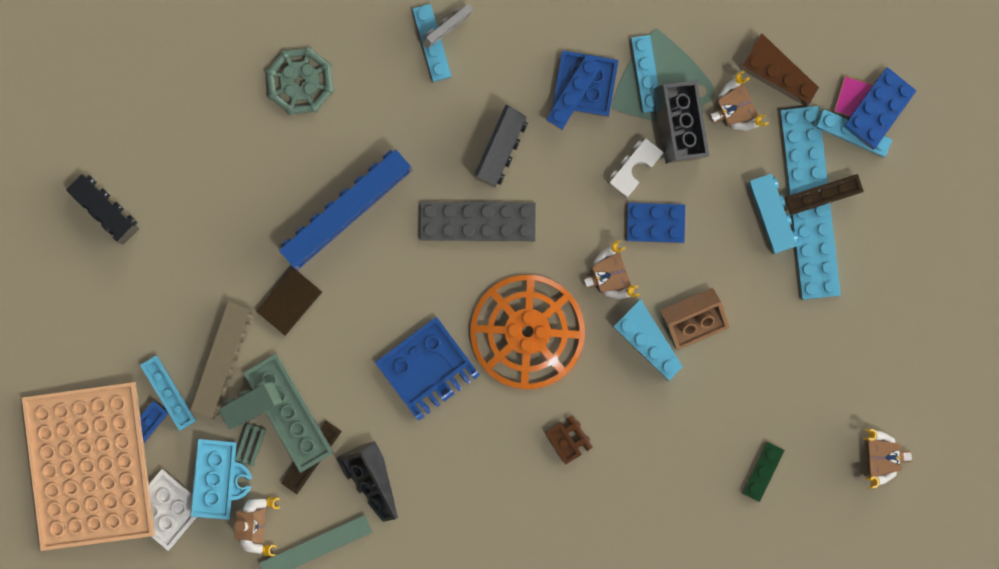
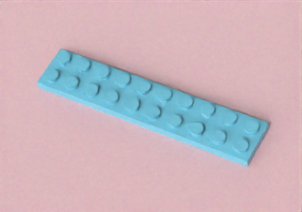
(813, 227)

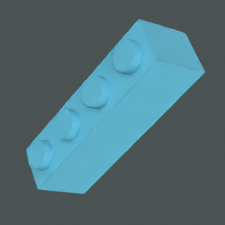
(772, 214)

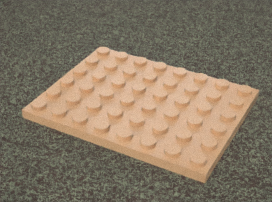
(88, 466)

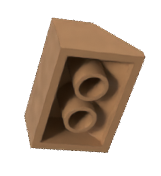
(695, 318)

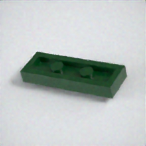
(763, 471)

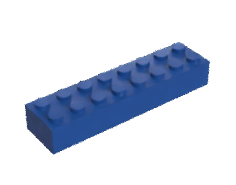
(346, 209)

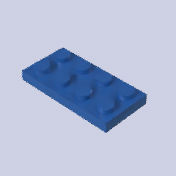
(879, 108)

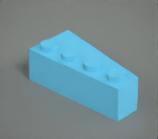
(646, 338)

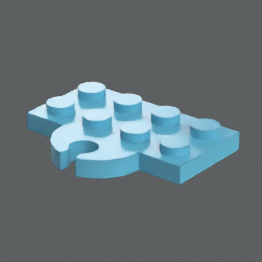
(216, 479)

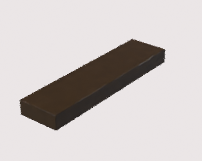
(824, 194)
(295, 479)

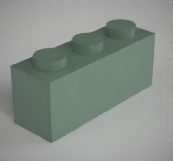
(250, 404)

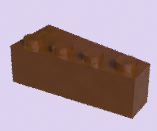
(779, 72)

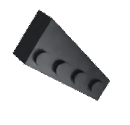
(103, 209)

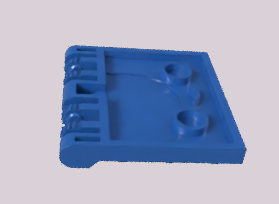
(424, 365)

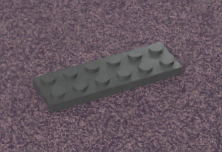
(477, 221)

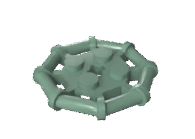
(292, 89)

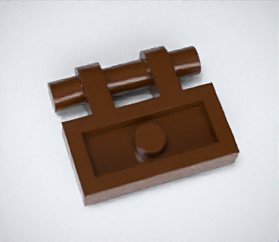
(563, 442)

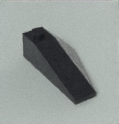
(368, 471)

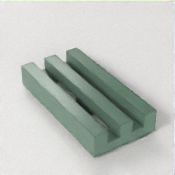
(257, 448)

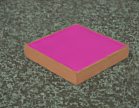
(850, 95)

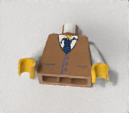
(737, 107)
(611, 274)
(883, 457)
(251, 524)

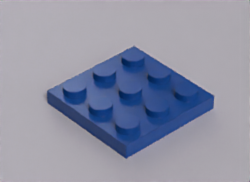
(599, 94)

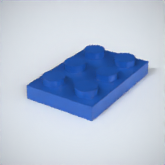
(656, 223)

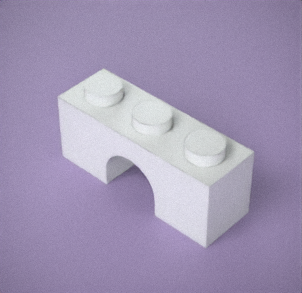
(645, 154)

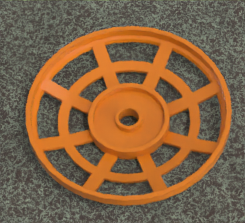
(527, 345)

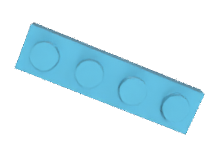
(435, 55)
(645, 71)
(834, 124)
(168, 393)

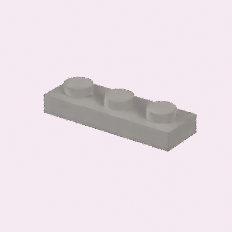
(447, 26)

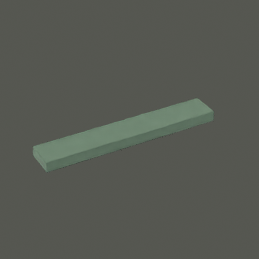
(319, 545)

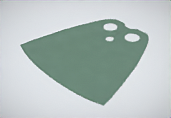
(671, 67)

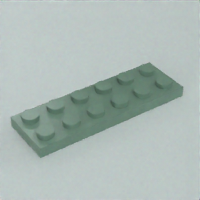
(292, 417)

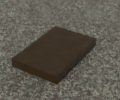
(289, 301)

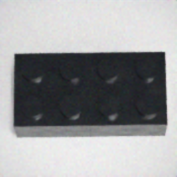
(681, 122)

